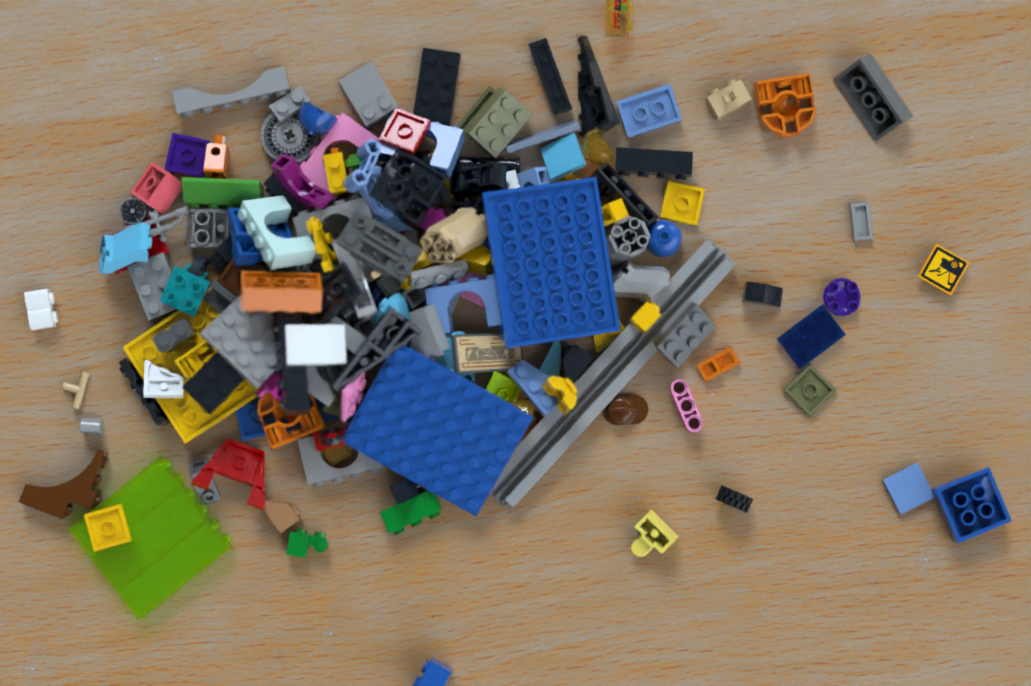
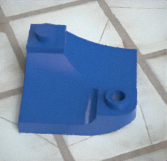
(243, 246)

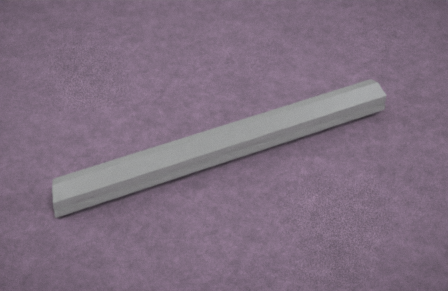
(608, 376)

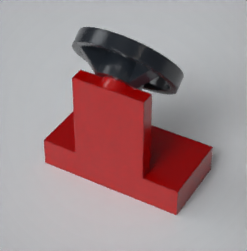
(330, 438)

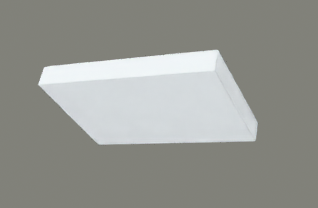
(315, 344)

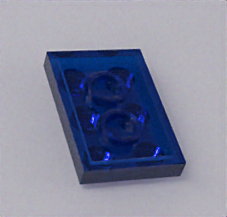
(811, 336)

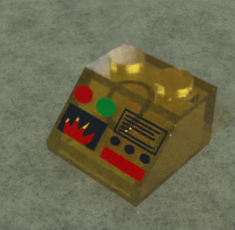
(618, 18)

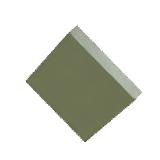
(809, 390)

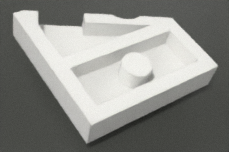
(161, 382)

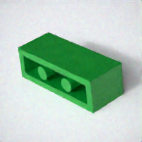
(411, 512)

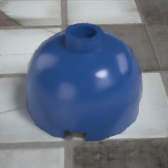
(315, 119)
(664, 238)

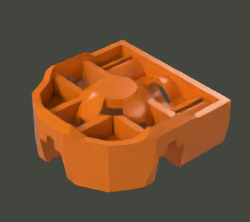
(784, 111)
(269, 404)

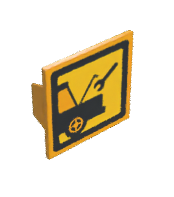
(943, 269)

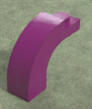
(298, 185)

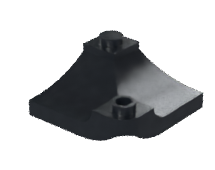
(408, 188)

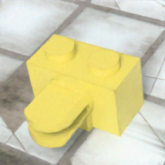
(653, 534)

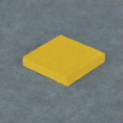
(682, 203)
(107, 527)

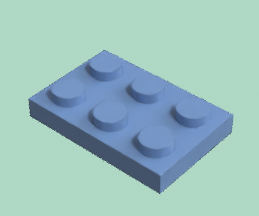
(649, 111)

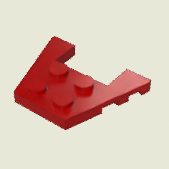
(240, 464)

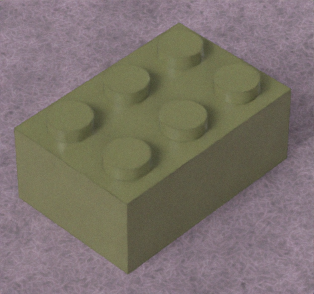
(497, 122)

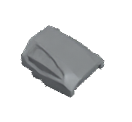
(207, 227)

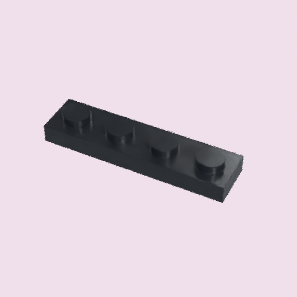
(550, 76)

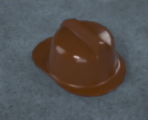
(626, 410)

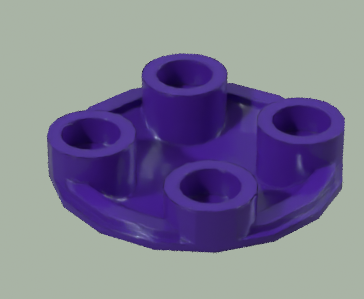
(841, 297)

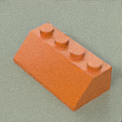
(281, 291)

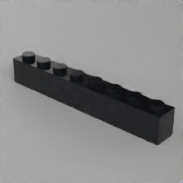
(293, 378)

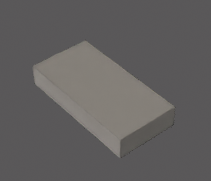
(861, 221)

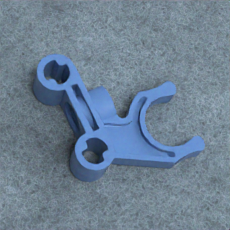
(366, 176)

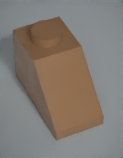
(282, 514)

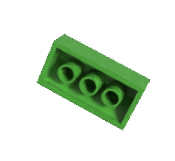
(219, 192)

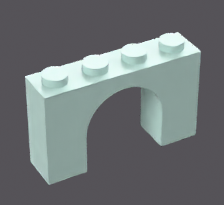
(275, 250)

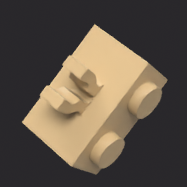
(728, 99)

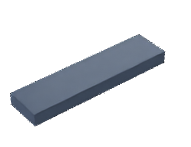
(542, 136)

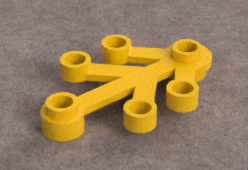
(321, 244)

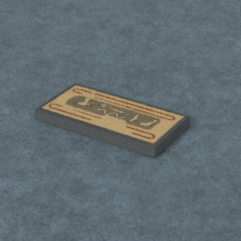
(483, 353)

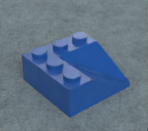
(971, 505)

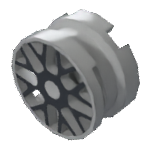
(133, 211)

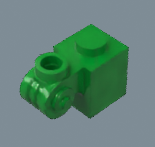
(300, 542)

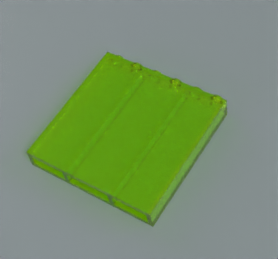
(169, 538)

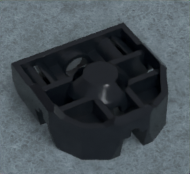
(464, 185)

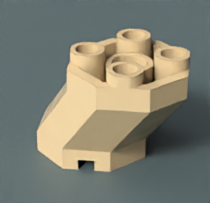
(454, 236)

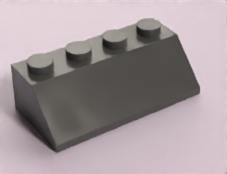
(873, 97)

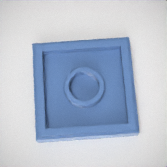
(908, 488)

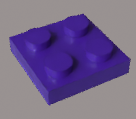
(186, 155)

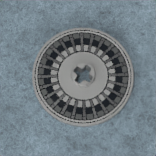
(276, 143)

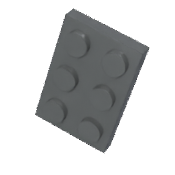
(685, 335)

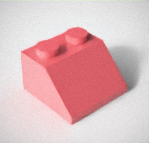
(157, 188)

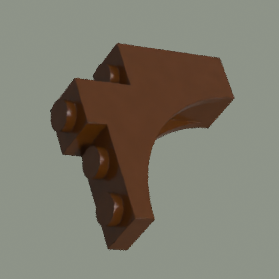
(79, 490)

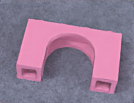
(344, 131)

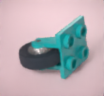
(187, 286)

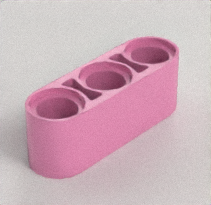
(686, 415)

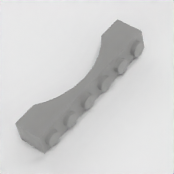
(271, 83)

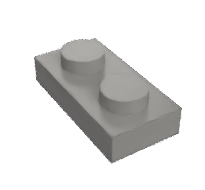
(289, 104)

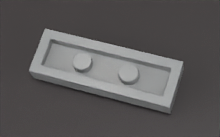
(438, 274)

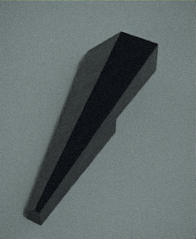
(593, 94)
(386, 336)

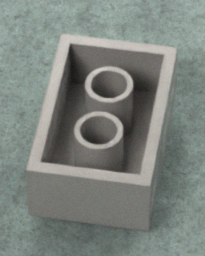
(150, 283)

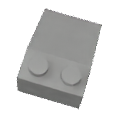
(369, 95)

